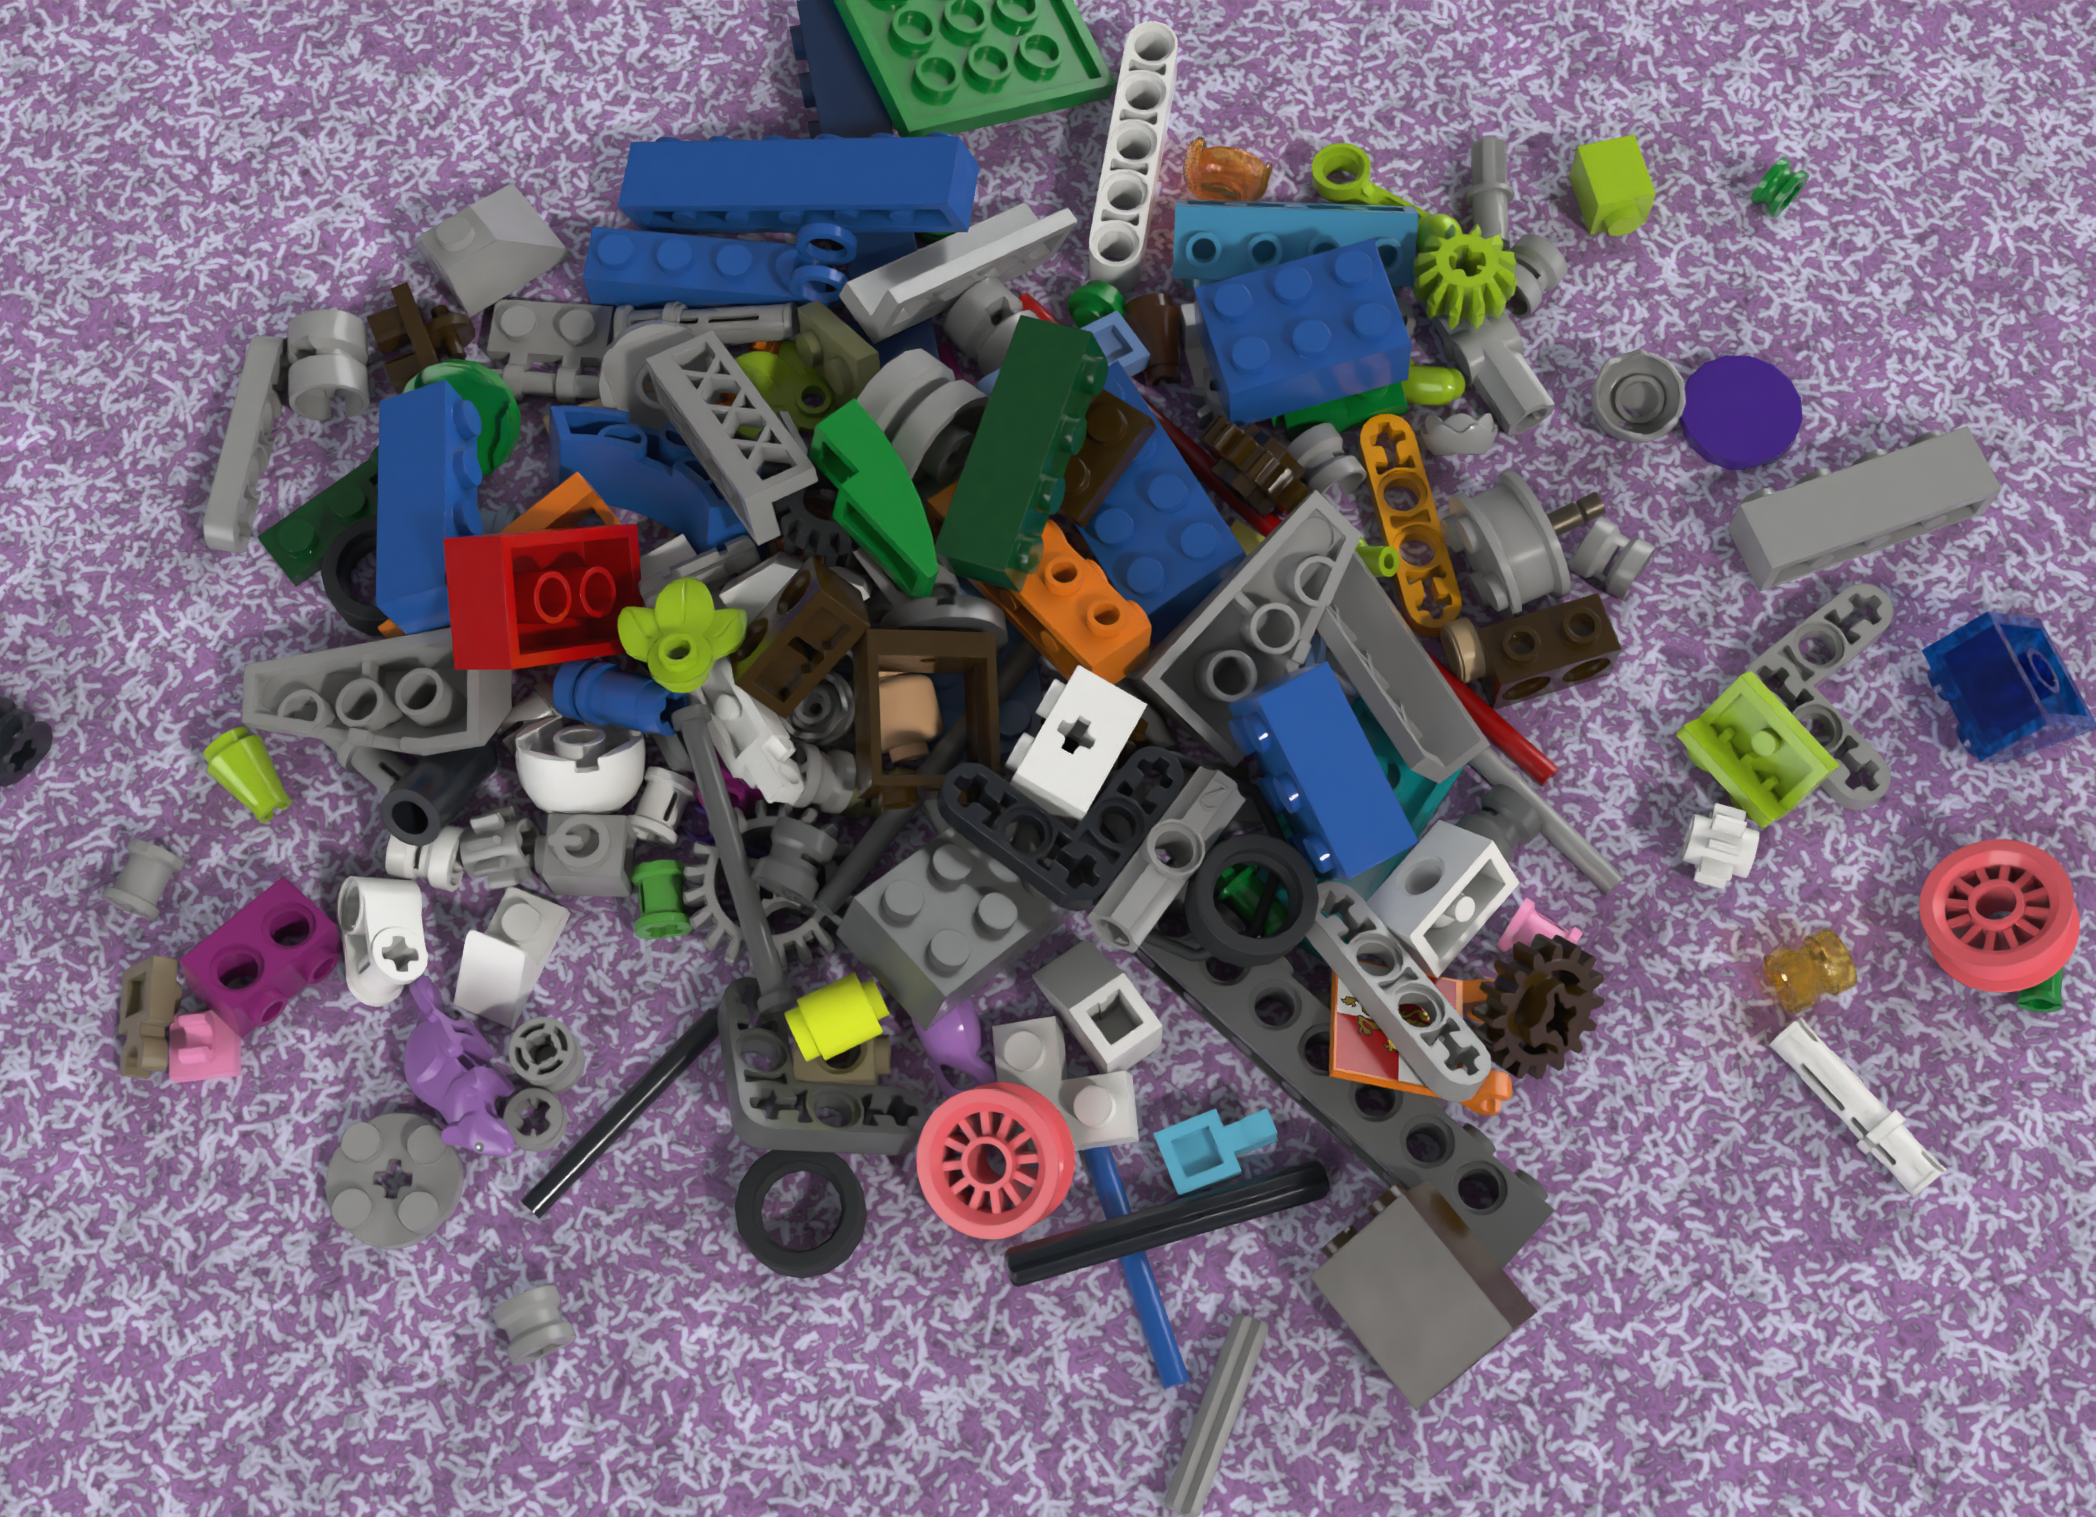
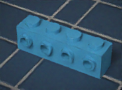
(1240, 237)

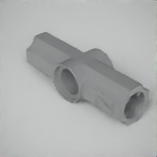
(1497, 368)
(1146, 884)

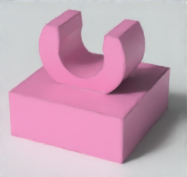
(202, 1048)

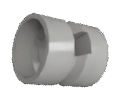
(985, 322)
(327, 362)

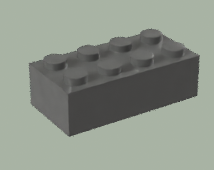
(951, 920)

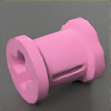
(1530, 922)

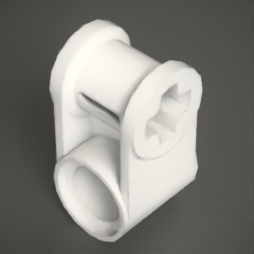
(381, 936)

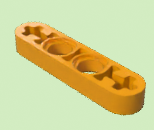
(1415, 524)

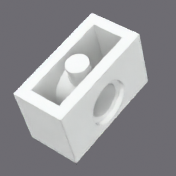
(1443, 894)

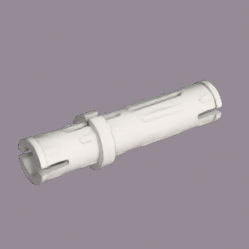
(1857, 1107)

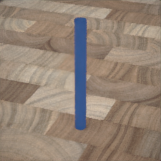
(1138, 1273)

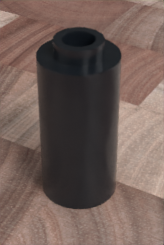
(435, 792)

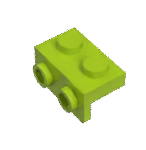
(1757, 751)

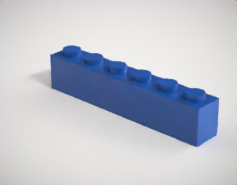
(791, 183)

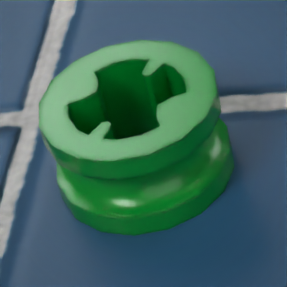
(1779, 187)

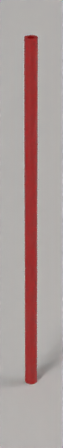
(1486, 718)

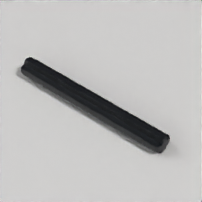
(1166, 1223)

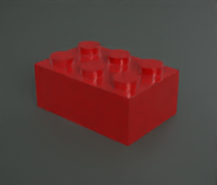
(540, 594)

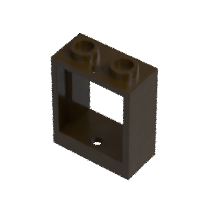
(924, 653)

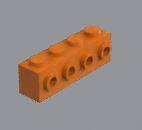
(1066, 607)

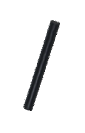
(622, 1114)

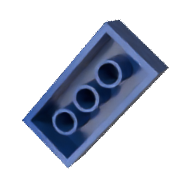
(1159, 528)

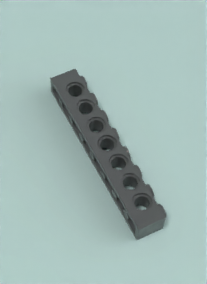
(1376, 1141)

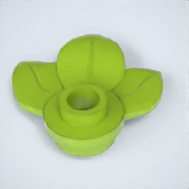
(783, 385)
(681, 626)

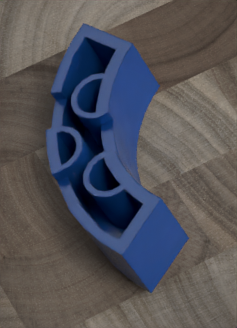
(642, 473)

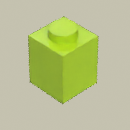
(1612, 185)

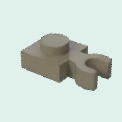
(147, 1006)

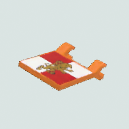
(1367, 1056)

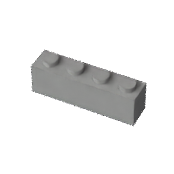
(1862, 507)

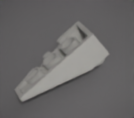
(1250, 625)

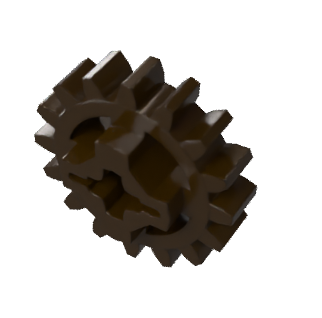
(1254, 467)
(1538, 1006)

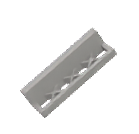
(942, 272)
(711, 429)
(1398, 677)

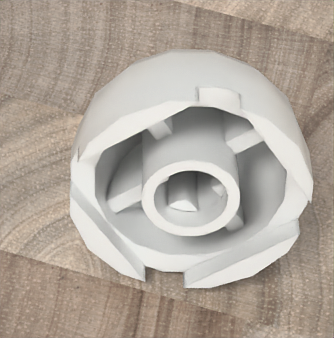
(579, 766)

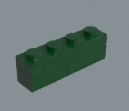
(1022, 453)

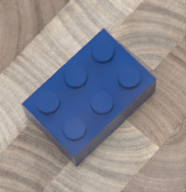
(1302, 333)
(1321, 773)

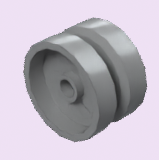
(925, 417)

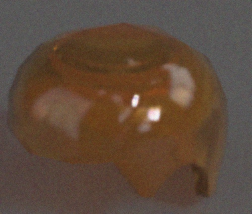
(1224, 173)

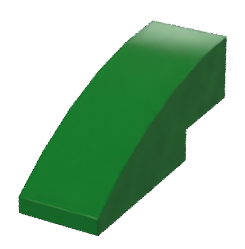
(876, 497)

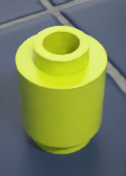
(837, 1017)

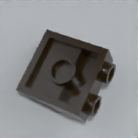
(1110, 445)

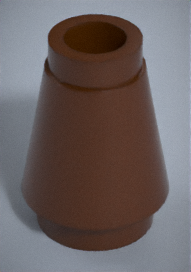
(1159, 330)

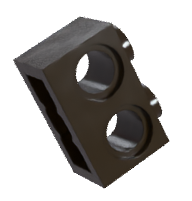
(799, 637)
(1547, 651)

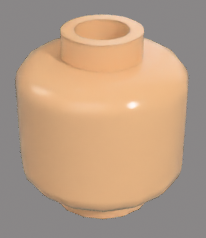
(908, 715)

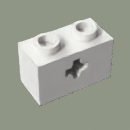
(1090, 714)

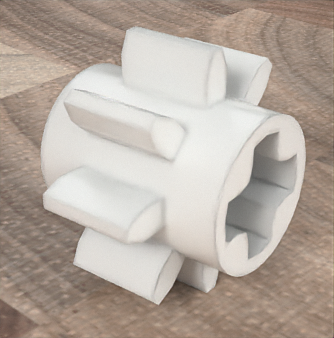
(1720, 845)

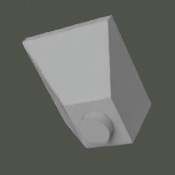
(491, 249)

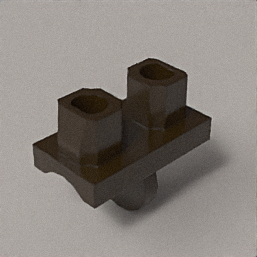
(405, 324)

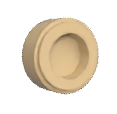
(1463, 650)

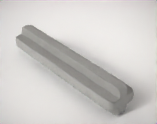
(1216, 1416)

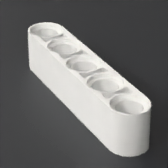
(1133, 134)

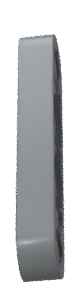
(247, 445)
(1402, 985)

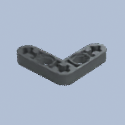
(785, 1098)

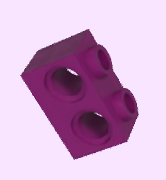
(251, 948)

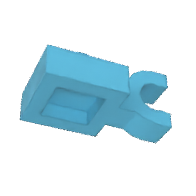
(1204, 1152)

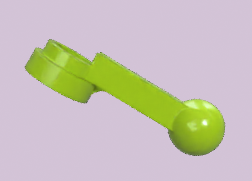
(1364, 192)

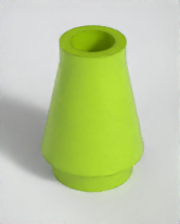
(247, 772)

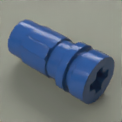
(607, 695)

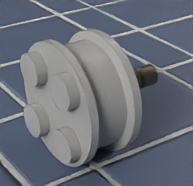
(1514, 542)

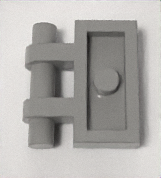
(553, 335)

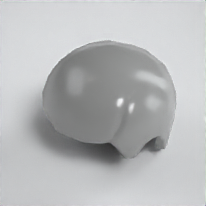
(1643, 384)

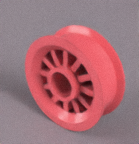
(1981, 882)
(939, 1167)

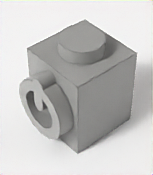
(587, 855)

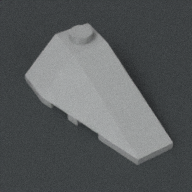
(379, 696)

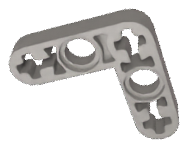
(1802, 678)

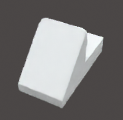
(508, 959)

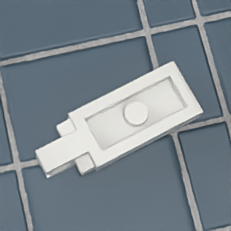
(749, 736)

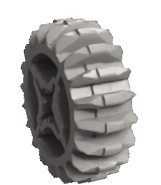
(725, 930)

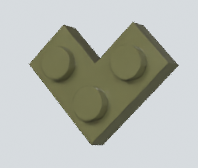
(835, 352)

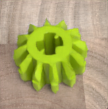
(1464, 276)

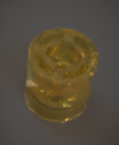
(1810, 970)

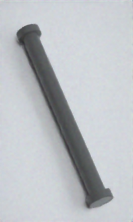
(745, 895)

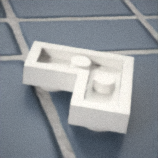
(1095, 1107)

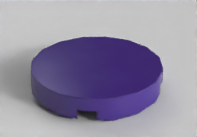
(1740, 412)

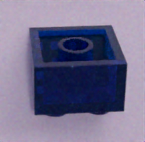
(2006, 687)

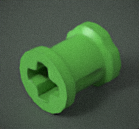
(660, 899)

